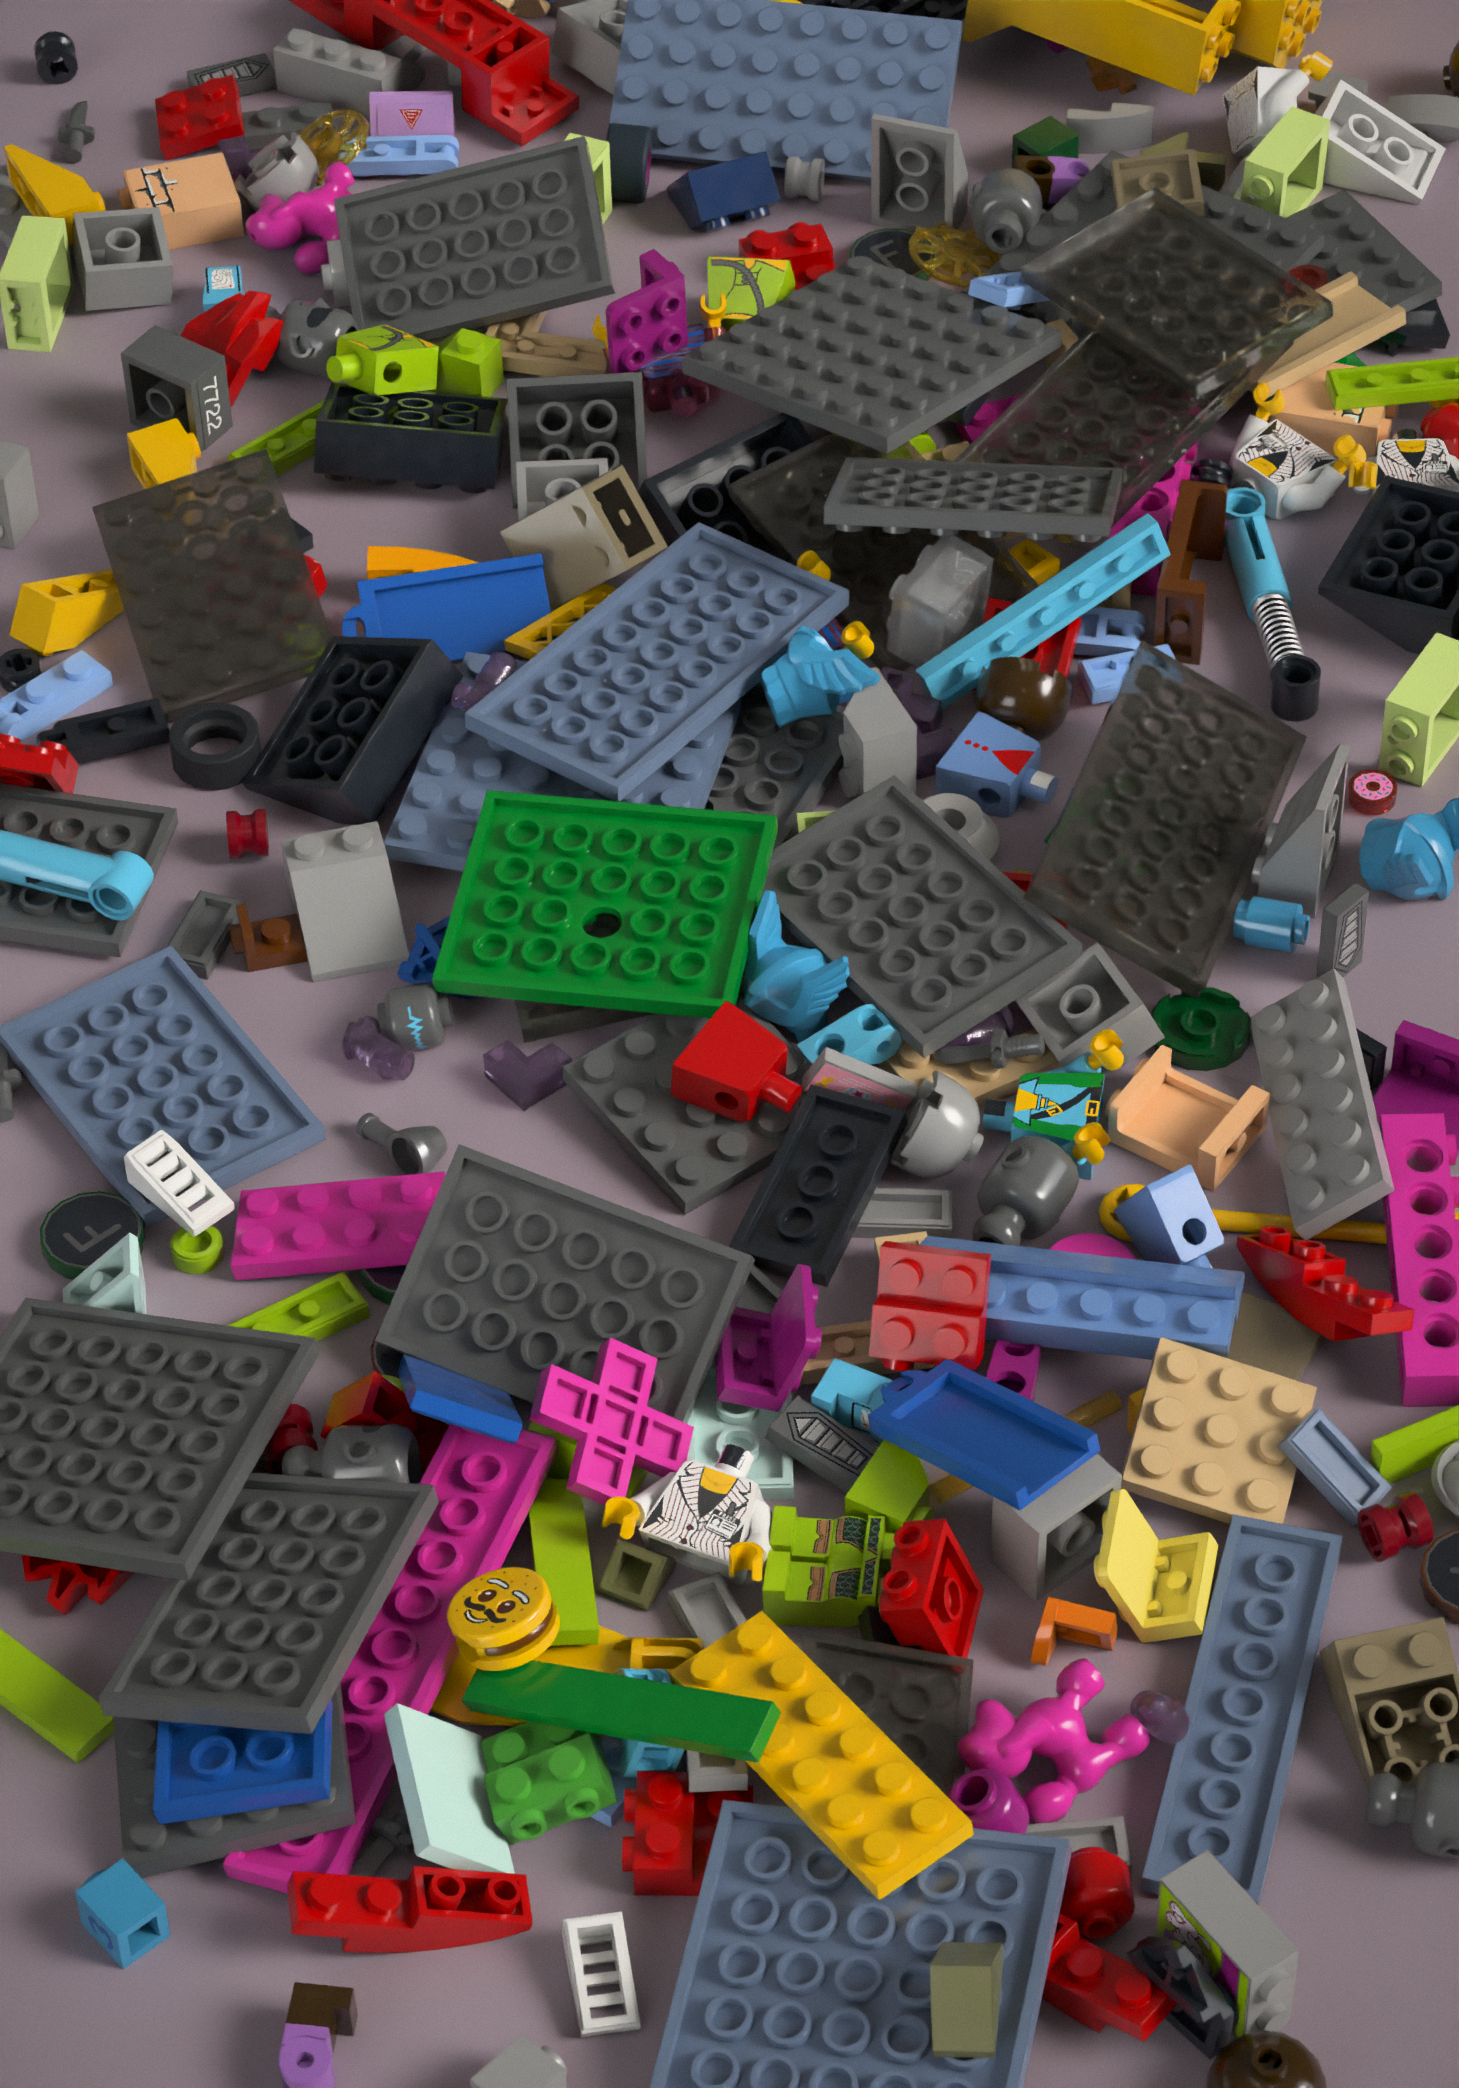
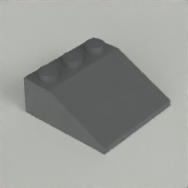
(578, 420)

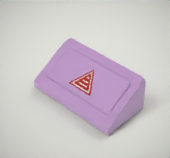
(412, 113)

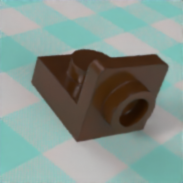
(267, 941)

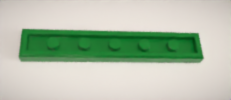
(626, 1708)

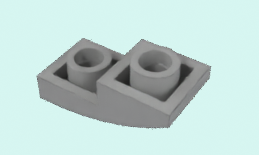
(1428, 114)
(1119, 130)

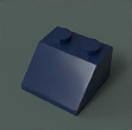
(726, 192)

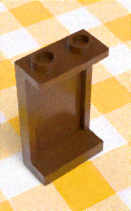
(1194, 534)

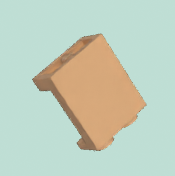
(1184, 1121)

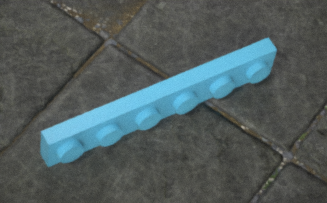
(1045, 609)

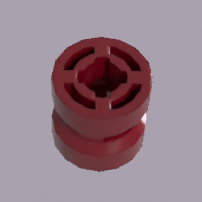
(293, 1430)
(1395, 1526)

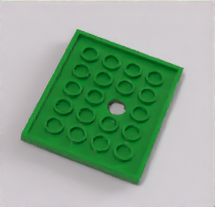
(553, 863)

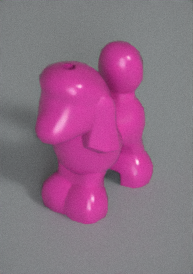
(303, 214)
(1055, 1731)

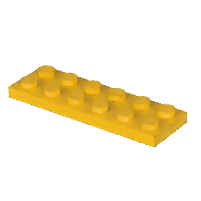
(832, 1759)

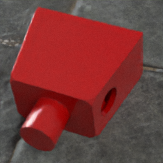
(734, 1068)

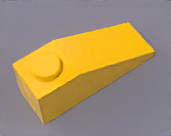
(50, 188)
(162, 453)
(64, 610)

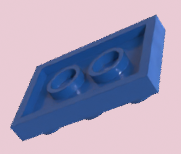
(238, 1770)

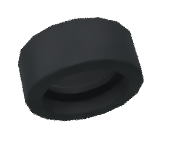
(208, 722)

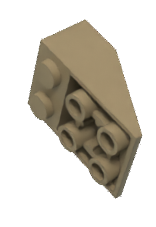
(587, 535)
(1396, 1697)

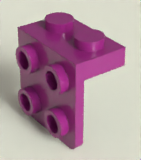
(650, 320)
(1422, 1076)
(765, 1351)

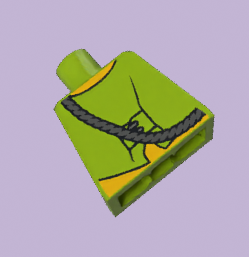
(747, 285)
(367, 358)

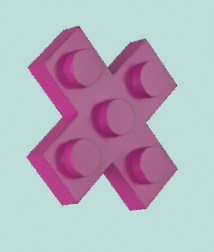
(611, 1422)

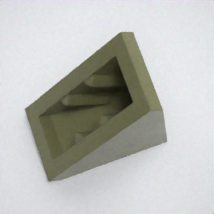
(966, 1999)

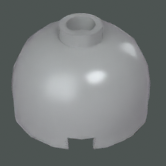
(279, 170)
(939, 1129)

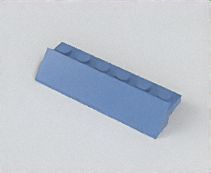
(1103, 1300)

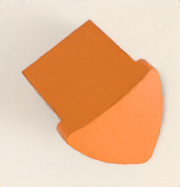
(1075, 1624)

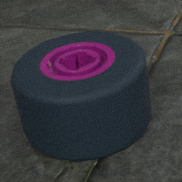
(629, 161)

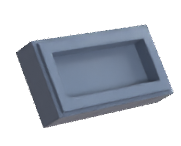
(1334, 1465)

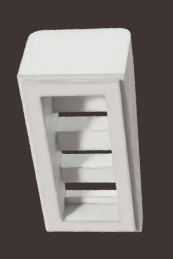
(160, 1157)
(591, 1931)

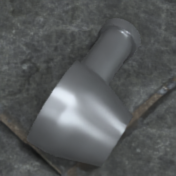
(410, 1149)

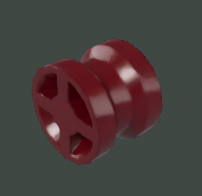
(247, 833)

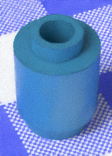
(1271, 924)

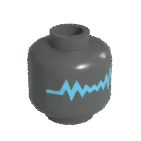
(415, 1016)

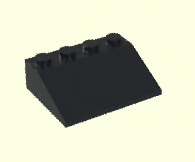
(411, 438)
(700, 485)
(1401, 565)
(355, 727)

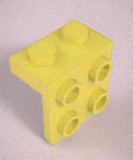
(1154, 1582)

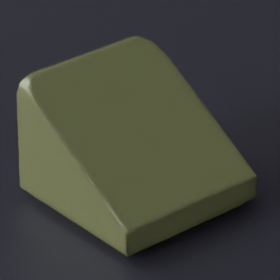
(635, 1574)

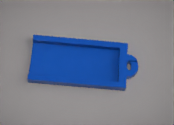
(455, 606)
(981, 1432)

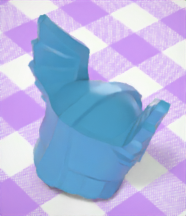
(813, 678)
(1412, 853)
(789, 981)

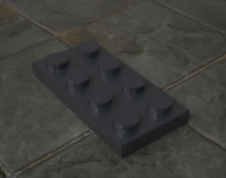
(819, 1183)

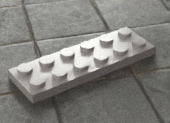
(1320, 1105)

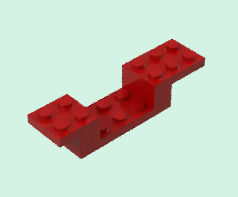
(498, 55)

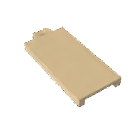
(1355, 323)

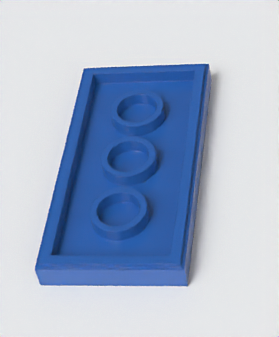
(458, 1400)

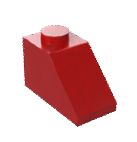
(380, 1402)

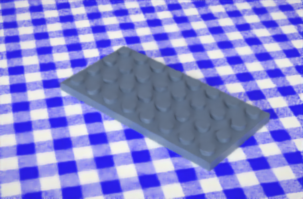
(779, 79)
(655, 661)

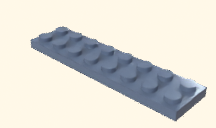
(1245, 1702)

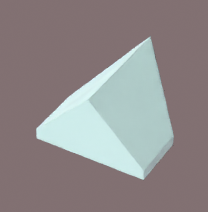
(112, 1280)

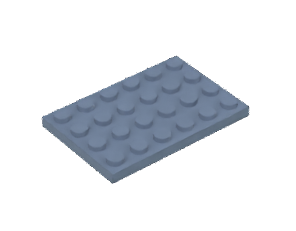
(154, 1056)

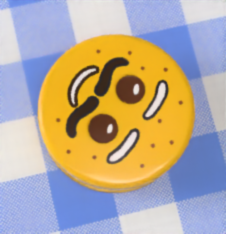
(503, 1619)

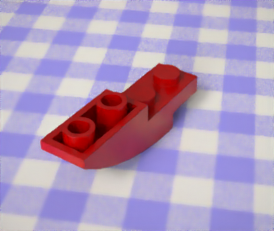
(1315, 1287)
(411, 1914)
(1101, 1987)

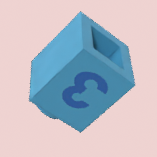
(122, 1913)

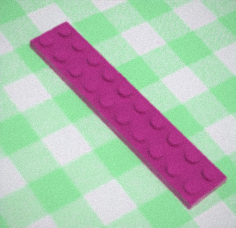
(409, 1649)

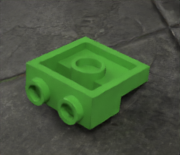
(544, 1778)

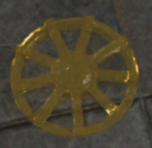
(329, 143)
(952, 255)

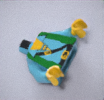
(1063, 1104)

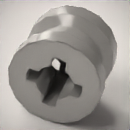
(804, 178)

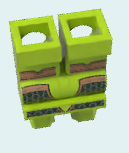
(824, 1568)

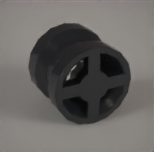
(49, 49)

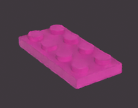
(331, 1225)

